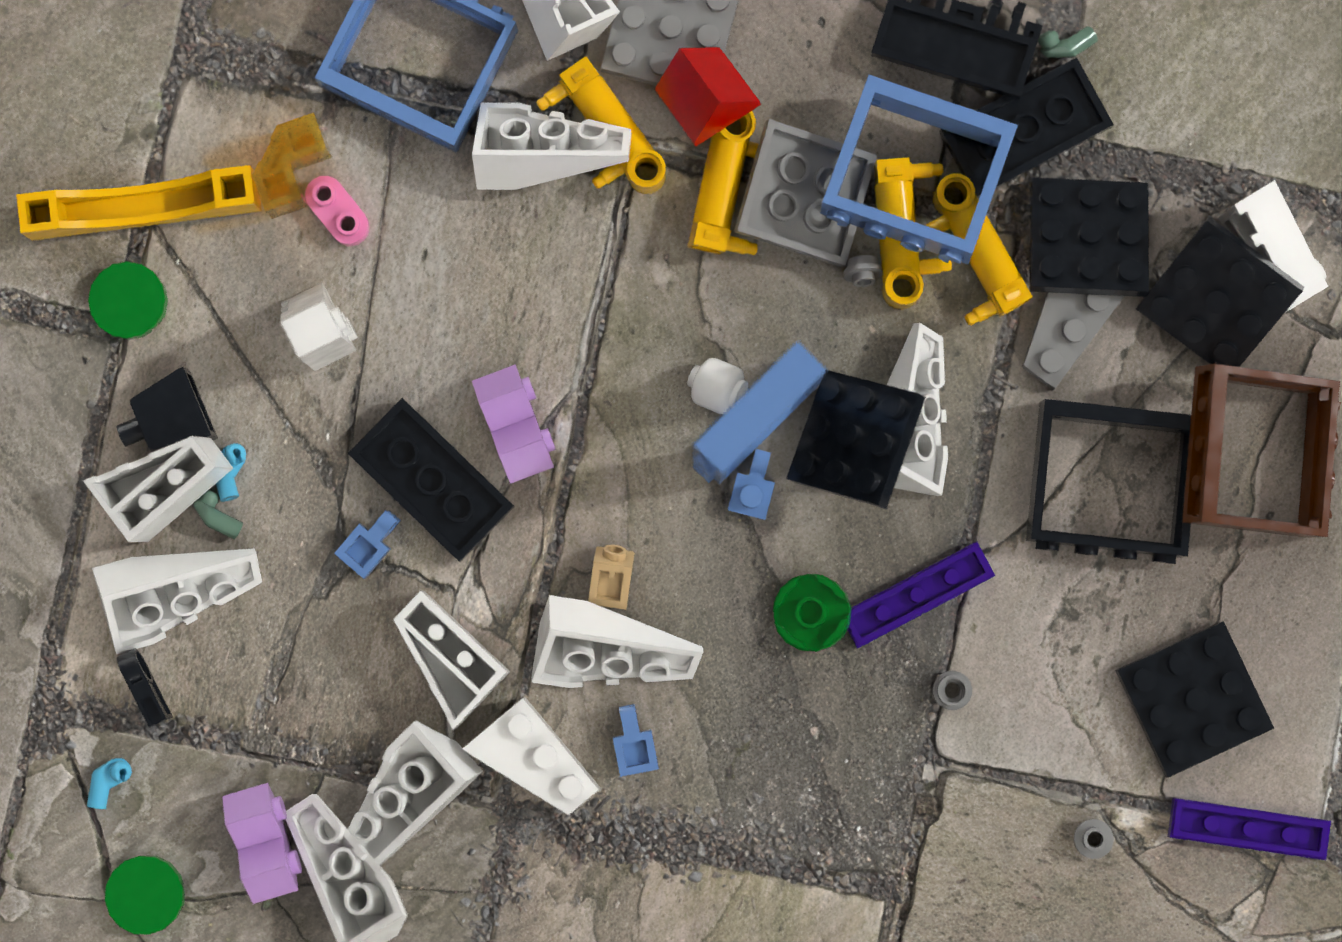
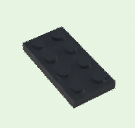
(1051, 119)
(431, 480)

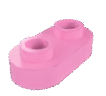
(336, 210)

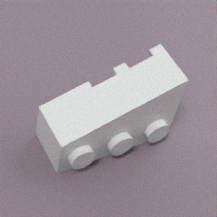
(568, 23)
(1271, 230)
(317, 328)
(159, 487)
(451, 659)
(534, 757)

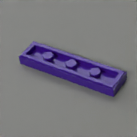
(918, 594)
(1249, 828)

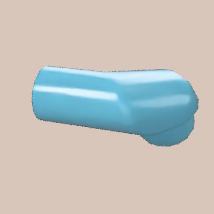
(227, 486)
(105, 778)

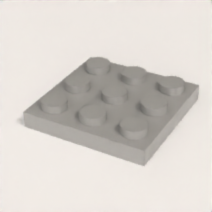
(652, 31)
(789, 188)

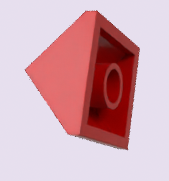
(704, 92)

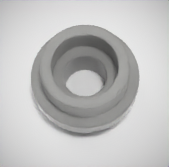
(862, 270)
(963, 684)
(1082, 833)

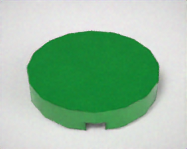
(127, 300)
(812, 612)
(144, 894)

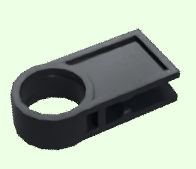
(143, 687)

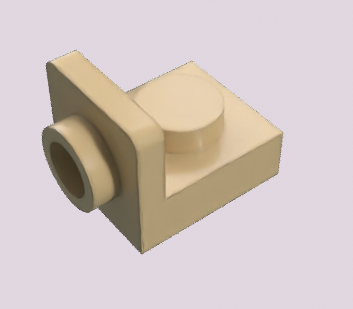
(611, 576)

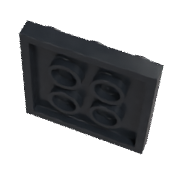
(1089, 237)
(1219, 296)
(856, 438)
(1194, 699)

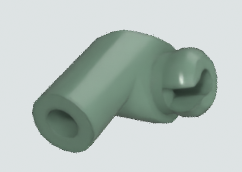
(1066, 48)
(214, 518)

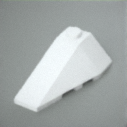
(922, 371)
(158, 592)
(593, 643)
(413, 784)
(347, 880)

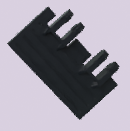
(958, 44)

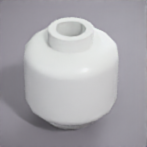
(717, 385)

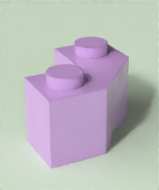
(513, 423)
(263, 847)

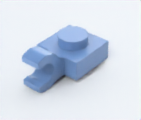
(751, 492)
(365, 547)
(635, 748)

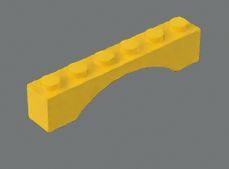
(99, 210)

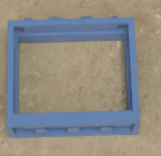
(935, 113)
(405, 116)
(757, 414)

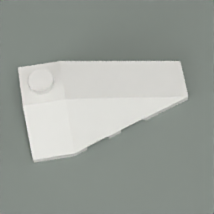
(531, 148)

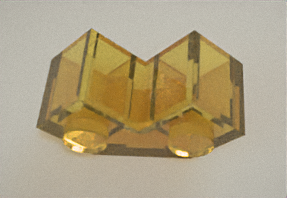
(291, 148)

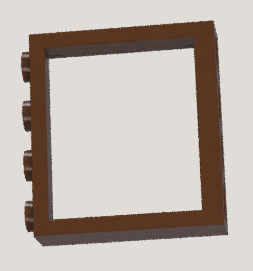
(1207, 442)

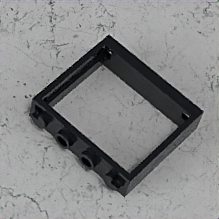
(1119, 417)

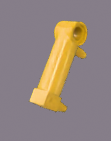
(599, 103)
(720, 191)
(896, 196)
(989, 259)

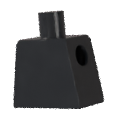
(167, 413)

